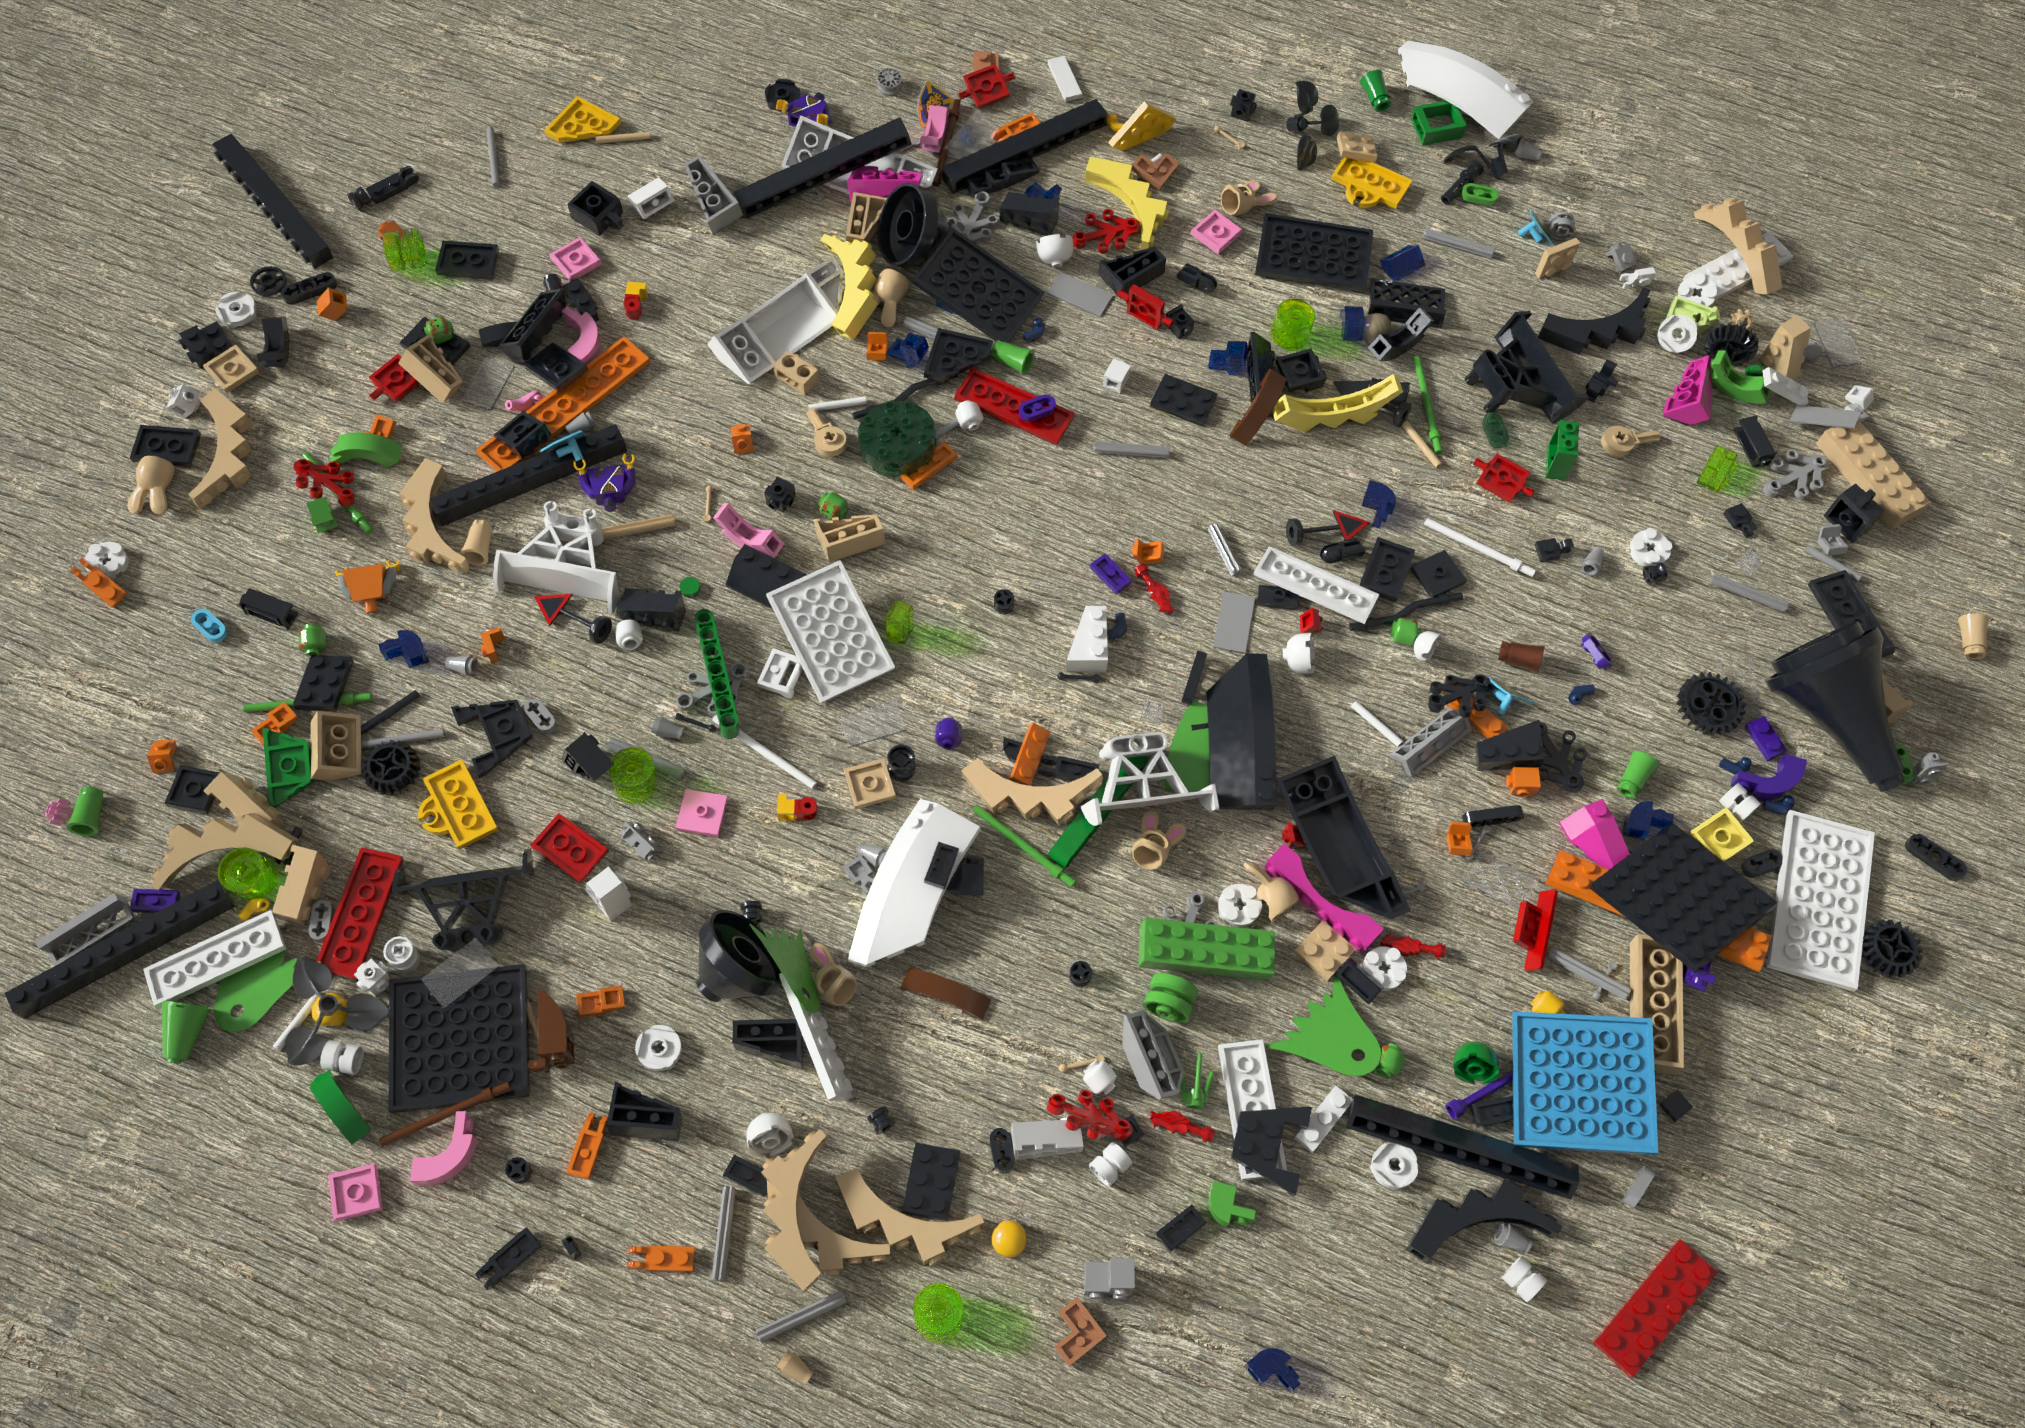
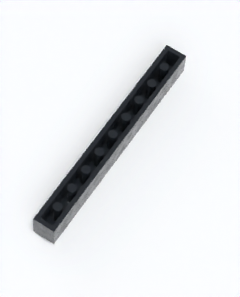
(1027, 143)
(823, 167)
(272, 200)
(526, 476)
(119, 950)
(1463, 1146)

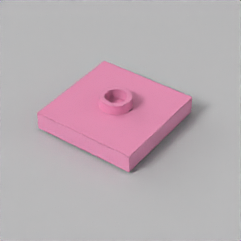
(1216, 232)
(575, 259)
(701, 813)
(355, 1192)

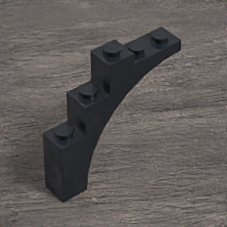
(1577, 334)
(1504, 1206)

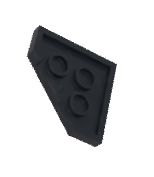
(955, 353)

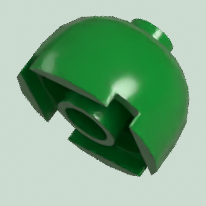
(1476, 1062)

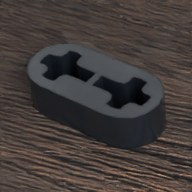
(1763, 867)
(1007, 1150)

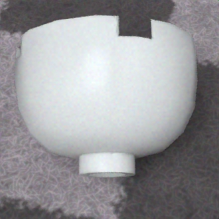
(1055, 250)
(1300, 653)
(769, 1134)

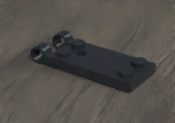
(1846, 605)

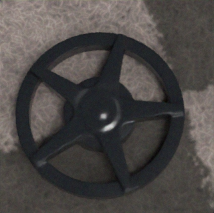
(268, 281)

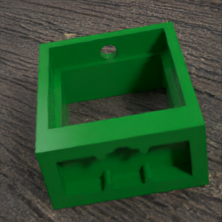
(1438, 134)
(1564, 450)

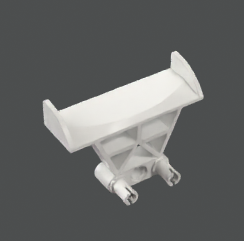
(558, 575)
(1149, 744)

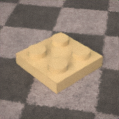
(1357, 146)
(1557, 258)
(231, 369)
(869, 783)
(1324, 950)

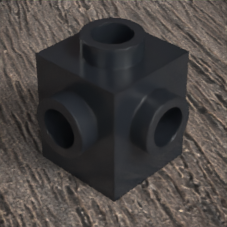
(1243, 105)
(780, 494)

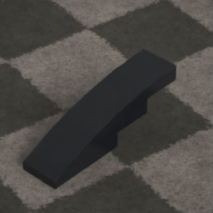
(1003, 177)

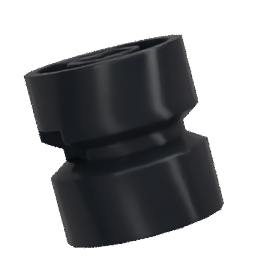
(901, 762)

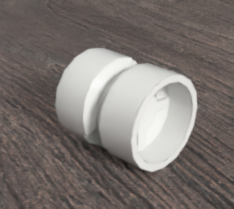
(1745, 808)
(402, 954)
(342, 1057)
(1110, 1164)
(1522, 1277)

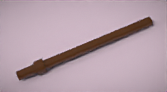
(953, 117)
(486, 1095)

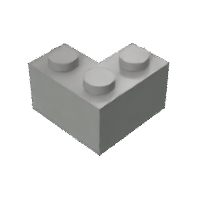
(1109, 1278)

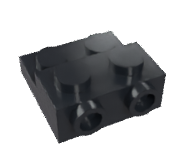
(204, 343)
(1301, 370)
(523, 434)

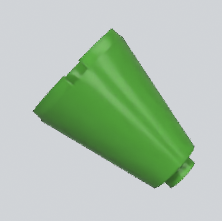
(181, 1029)

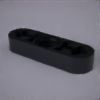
(301, 285)
(1194, 677)
(1494, 816)
(1946, 871)

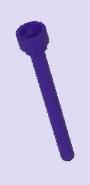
(1457, 1107)

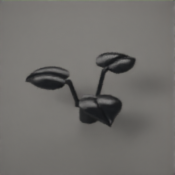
(1307, 98)
(1498, 163)

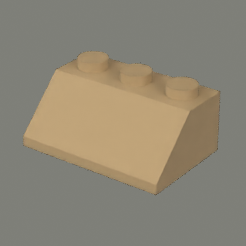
(335, 745)

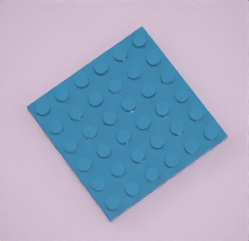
(1584, 1083)

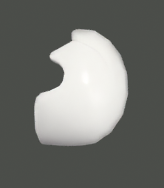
(1425, 645)

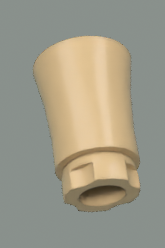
(478, 543)
(1974, 635)

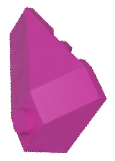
(877, 182)
(1693, 396)
(1596, 834)

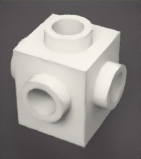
(183, 400)
(372, 977)

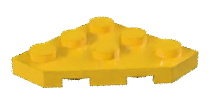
(581, 121)
(1142, 126)

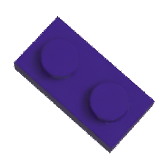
(1110, 573)
(1765, 738)
(152, 900)

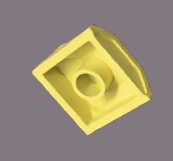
(1722, 835)

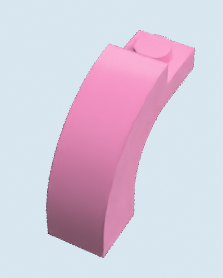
(935, 129)
(589, 343)
(743, 533)
(445, 1166)

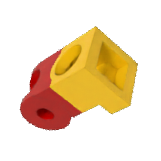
(633, 299)
(796, 809)

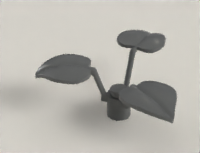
(310, 979)

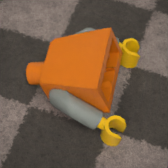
(368, 583)

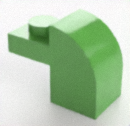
(322, 514)
(1222, 1208)

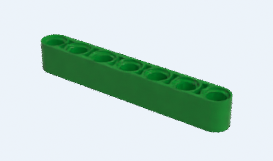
(717, 681)
(1080, 830)

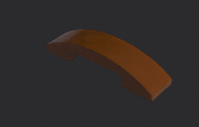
(1260, 408)
(946, 991)

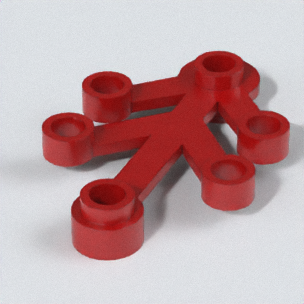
(1128, 226)
(306, 468)
(1114, 1126)

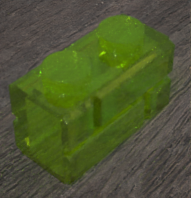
(1717, 469)
(899, 622)

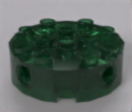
(897, 438)

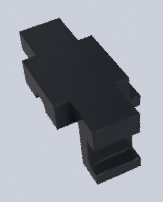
(1601, 381)

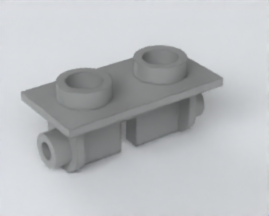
(1928, 769)
(635, 834)

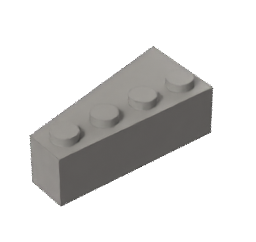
(715, 199)

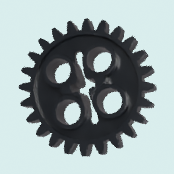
(1729, 713)

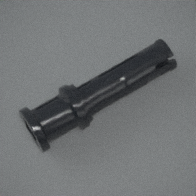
(1466, 176)

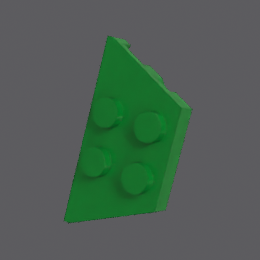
(286, 766)

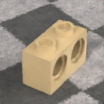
(792, 371)

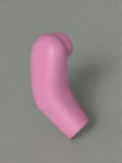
(525, 402)

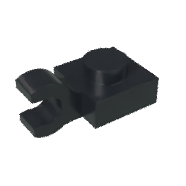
(1740, 517)
(1551, 550)

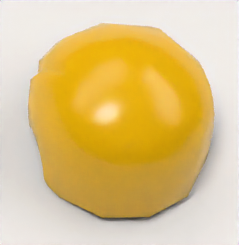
(337, 1018)
(1009, 1238)

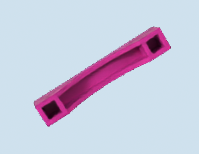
(1356, 928)

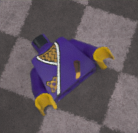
(807, 106)
(609, 483)

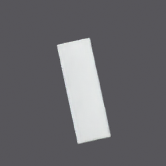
(1064, 78)

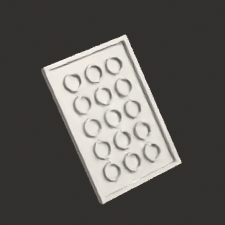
(830, 631)

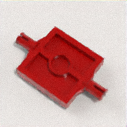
(986, 86)
(1145, 307)
(392, 380)
(1503, 478)

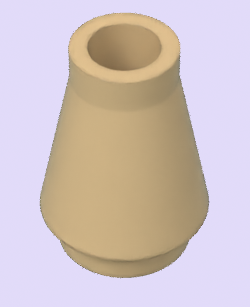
(794, 1367)

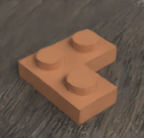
(1154, 173)
(1084, 1334)

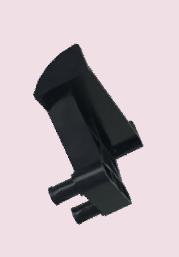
(1524, 372)
(454, 938)

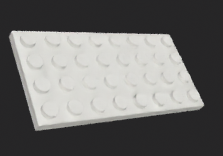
(1821, 901)

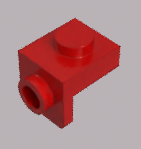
(1292, 837)

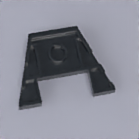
(503, 726)
(1259, 1142)

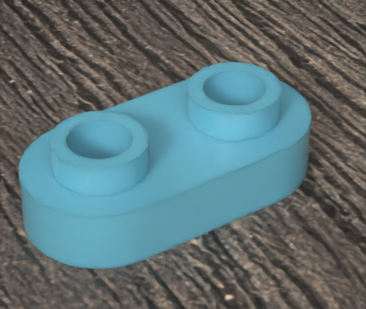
(209, 627)

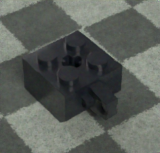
(596, 209)
(1854, 512)

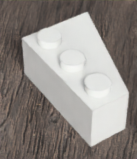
(1090, 646)

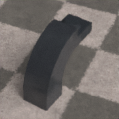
(276, 342)
(1390, 346)

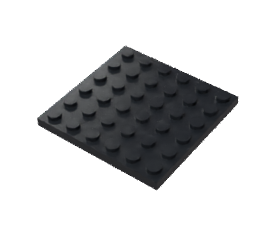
(1683, 896)
(460, 1049)

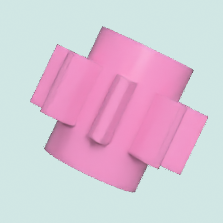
(59, 811)

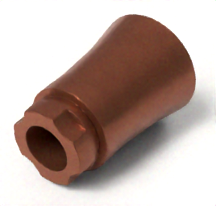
(1522, 655)

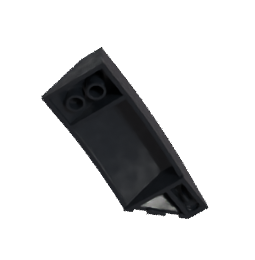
(1243, 736)
(1341, 839)

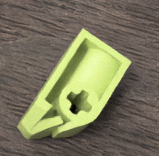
(1702, 315)

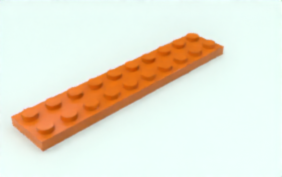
(560, 408)
(1576, 876)

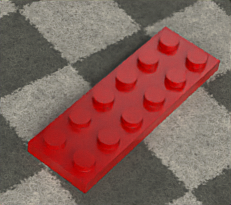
(1003, 402)
(359, 912)
(1655, 1308)

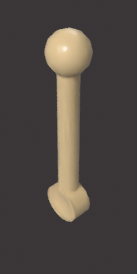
(1241, 145)
(707, 518)
(1063, 1067)

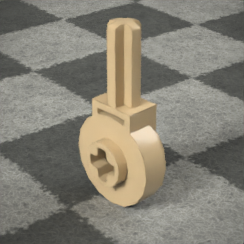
(828, 439)
(1620, 441)

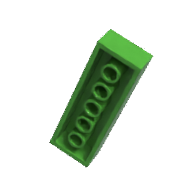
(1206, 949)

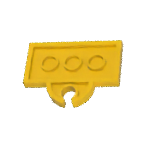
(1371, 182)
(456, 806)

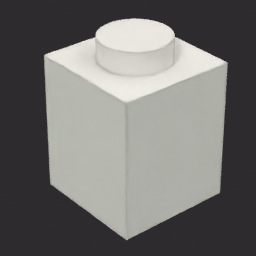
(1116, 375)

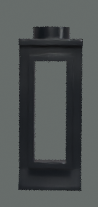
(1754, 442)
(268, 608)

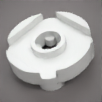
(1700, 283)
(232, 318)
(1688, 333)
(1651, 538)
(113, 551)
(1232, 914)
(1390, 957)
(665, 1059)
(1385, 1175)

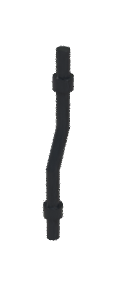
(903, 396)
(1441, 600)

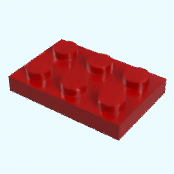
(569, 848)

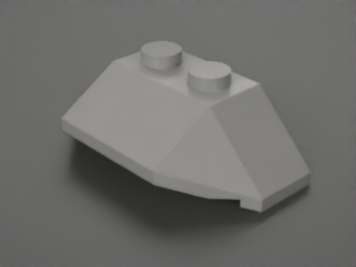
(1152, 1055)

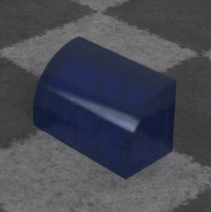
(1403, 262)

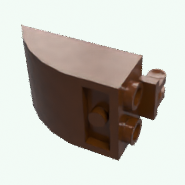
(554, 1037)

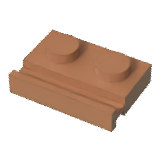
(984, 59)

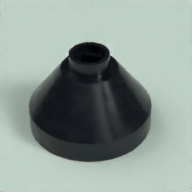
(911, 226)
(734, 959)

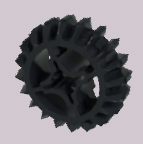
(1738, 342)
(392, 778)
(1898, 946)

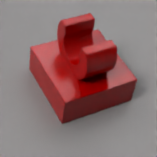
(1310, 621)

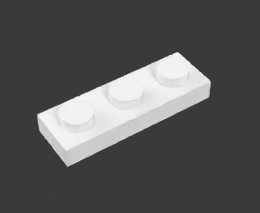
(1785, 386)
(1324, 1119)

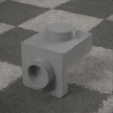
(1622, 256)
(1830, 540)

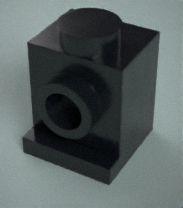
(1183, 323)

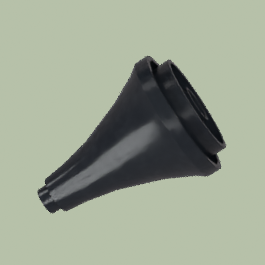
(1842, 691)

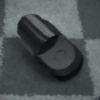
(1197, 278)
(1342, 551)

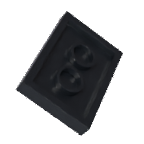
(467, 259)
(451, 349)
(556, 367)
(1183, 400)
(169, 443)
(1387, 568)
(323, 683)
(931, 1181)

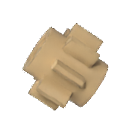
(1744, 316)

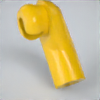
(1113, 123)
(253, 906)

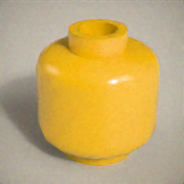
(1547, 1003)

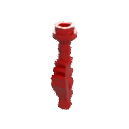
(1158, 592)
(1412, 947)
(1177, 1122)

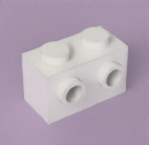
(651, 198)

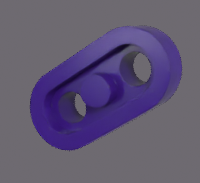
(1036, 408)
(1593, 646)

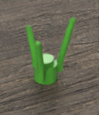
(1196, 1097)

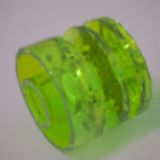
(399, 250)
(1292, 324)
(633, 775)
(247, 874)
(933, 1299)

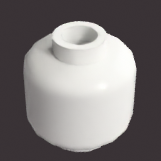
(969, 415)
(628, 634)
(1100, 1077)

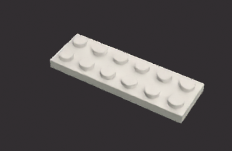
(1731, 271)
(1316, 584)
(214, 959)
(820, 1048)
(1247, 1087)

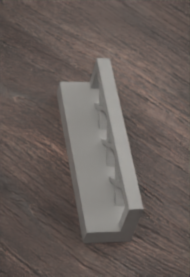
(1433, 742)
(87, 921)

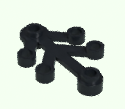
(1479, 684)
(1559, 761)

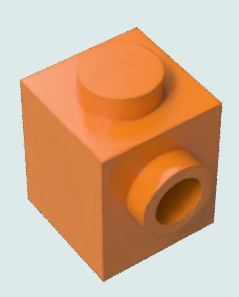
(332, 304)
(1523, 781)

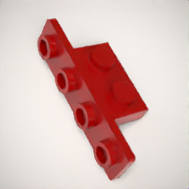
(1534, 928)

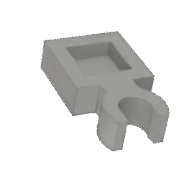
(859, 872)

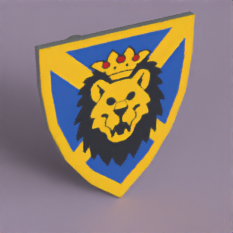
(931, 96)

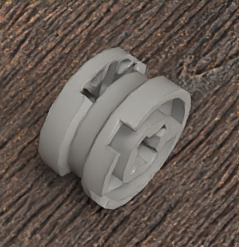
(889, 83)
(1562, 227)

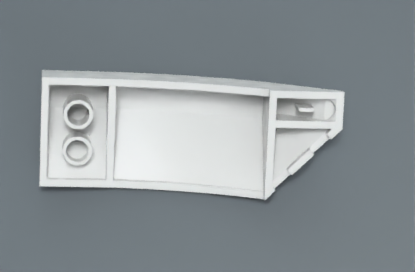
(1466, 84)
(813, 138)
(781, 323)
(899, 901)

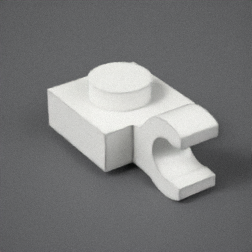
(1640, 277)

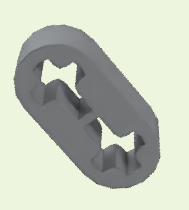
(536, 718)
(316, 920)
(1638, 1187)

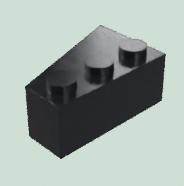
(1030, 212)
(1132, 269)
(653, 608)
(1511, 749)
(586, 757)
(770, 1039)
(642, 1116)

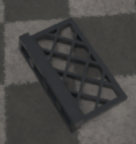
(1405, 309)

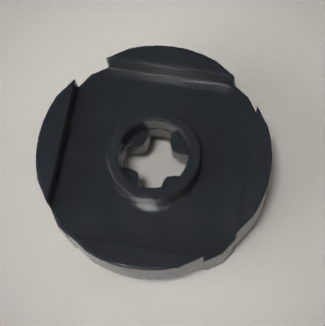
(781, 86)

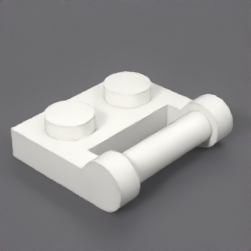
(775, 671)

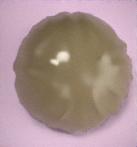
(1374, 325)

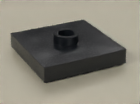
(1438, 574)
(188, 789)

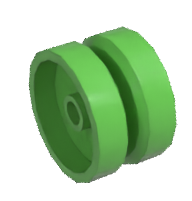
(1170, 997)

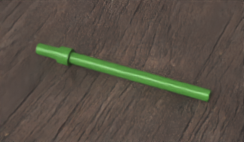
(1434, 434)
(357, 516)
(347, 699)
(1055, 870)

